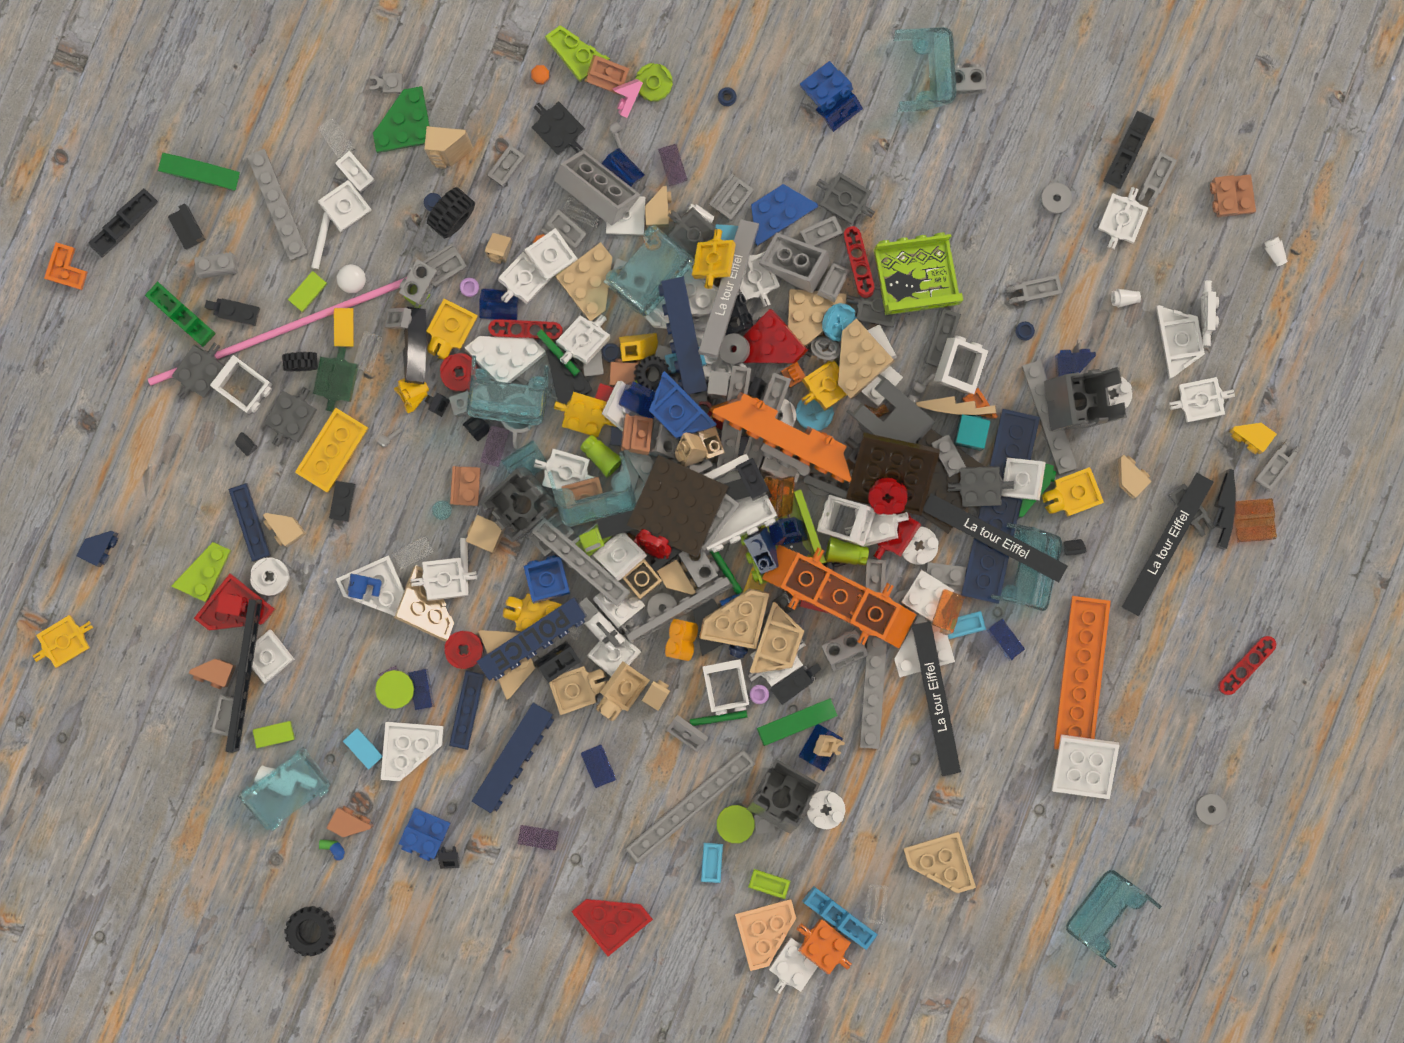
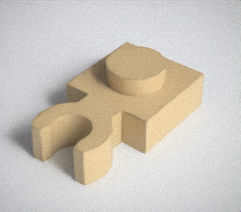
(826, 745)

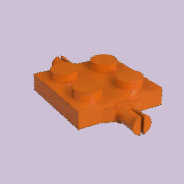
(824, 946)

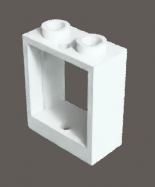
(946, 361)
(226, 373)
(861, 525)
(722, 709)

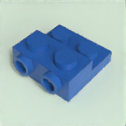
(827, 86)
(546, 579)
(424, 834)

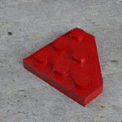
(772, 342)
(214, 620)
(611, 921)

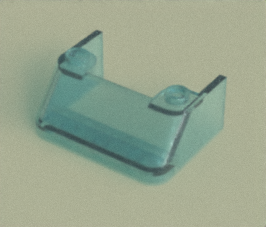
(940, 49)
(506, 400)
(596, 507)
(1031, 587)
(1102, 910)

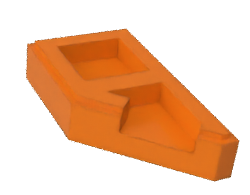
(980, 402)

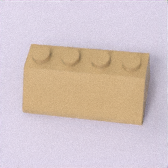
(446, 145)

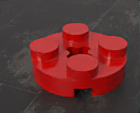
(448, 375)
(888, 506)
(653, 546)
(461, 639)

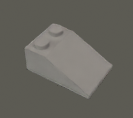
(795, 262)

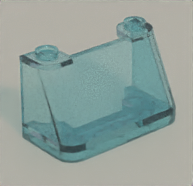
(654, 261)
(285, 790)

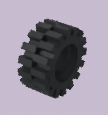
(299, 361)
(641, 369)

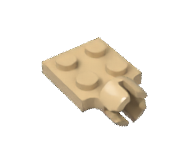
(577, 689)
(621, 691)

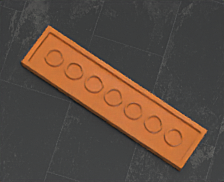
(1082, 668)

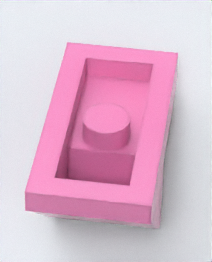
(630, 91)

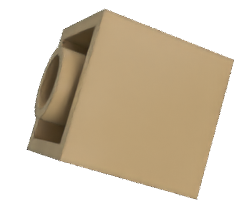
(484, 534)
(642, 579)

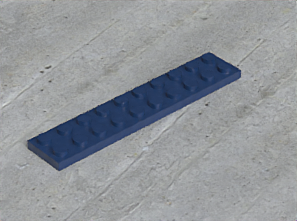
(987, 565)

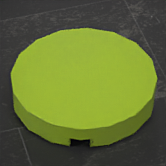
(656, 82)
(394, 689)
(735, 824)

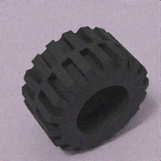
(450, 212)
(293, 931)

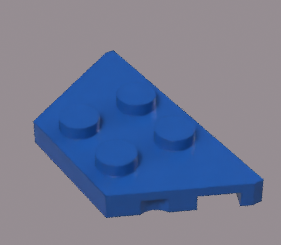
(779, 211)
(677, 409)

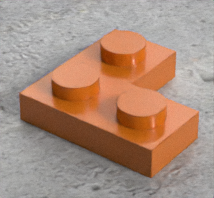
(60, 269)

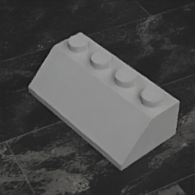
(596, 187)

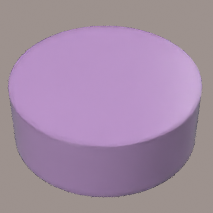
(469, 287)
(759, 694)

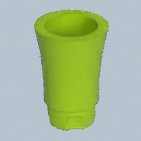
(601, 455)
(845, 552)

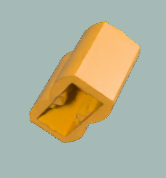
(681, 639)

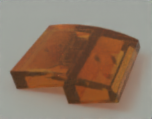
(1255, 520)

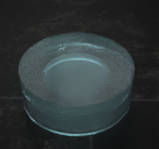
(442, 510)

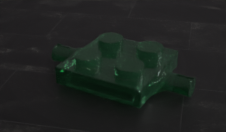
(335, 379)

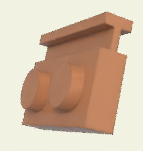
(606, 74)
(637, 434)
(465, 486)

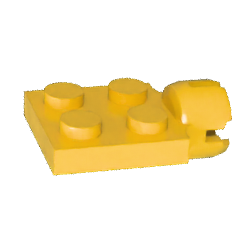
(449, 328)
(1073, 493)
(526, 612)

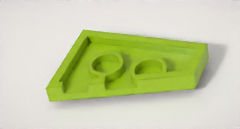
(572, 51)
(204, 572)

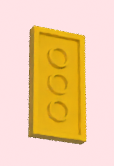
(331, 450)

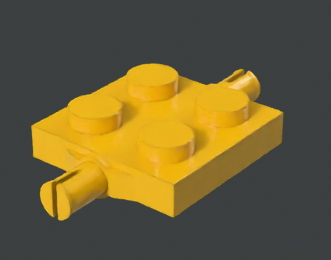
(713, 259)
(824, 386)
(583, 414)
(63, 641)

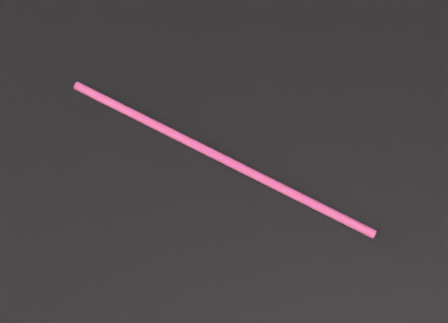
(289, 327)

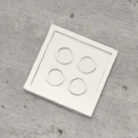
(1085, 766)

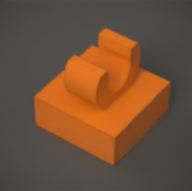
(793, 372)

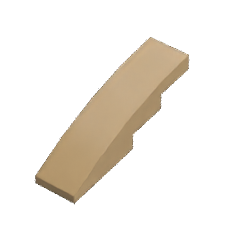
(949, 405)

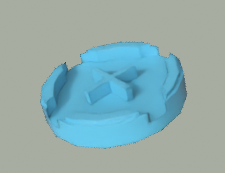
(836, 320)
(813, 415)

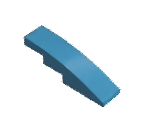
(839, 917)

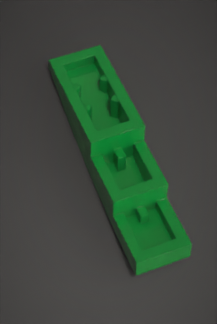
(198, 171)
(180, 314)
(797, 722)

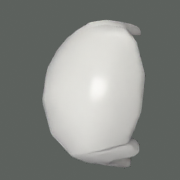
(351, 278)

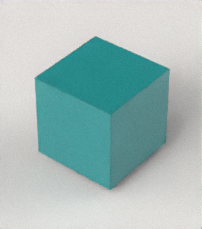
(972, 432)

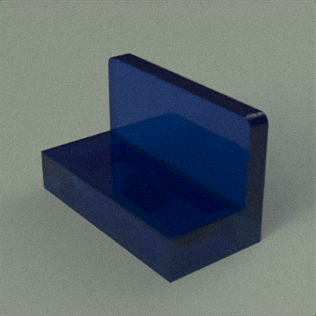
(841, 112)
(623, 167)
(493, 307)
(637, 399)
(1005, 639)
(422, 689)
(807, 752)
(598, 766)

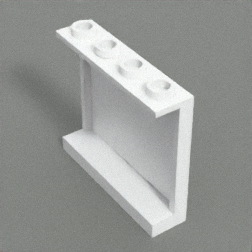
(749, 514)

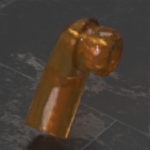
(879, 411)

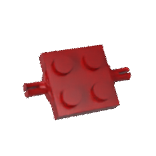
(906, 531)

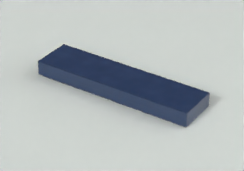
(249, 522)
(467, 710)

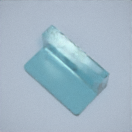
(525, 458)

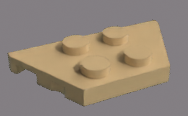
(778, 642)
(512, 679)

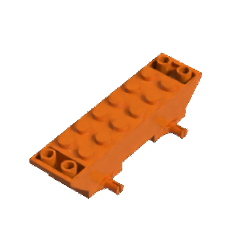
(761, 422)
(849, 601)

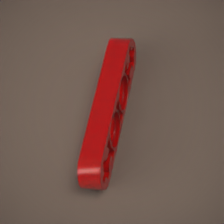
(858, 262)
(525, 332)
(1245, 663)

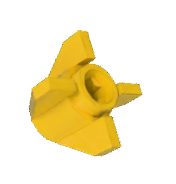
(411, 394)

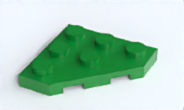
(404, 122)

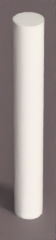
(321, 241)
(464, 559)

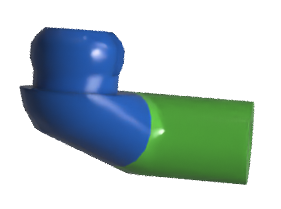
(335, 848)

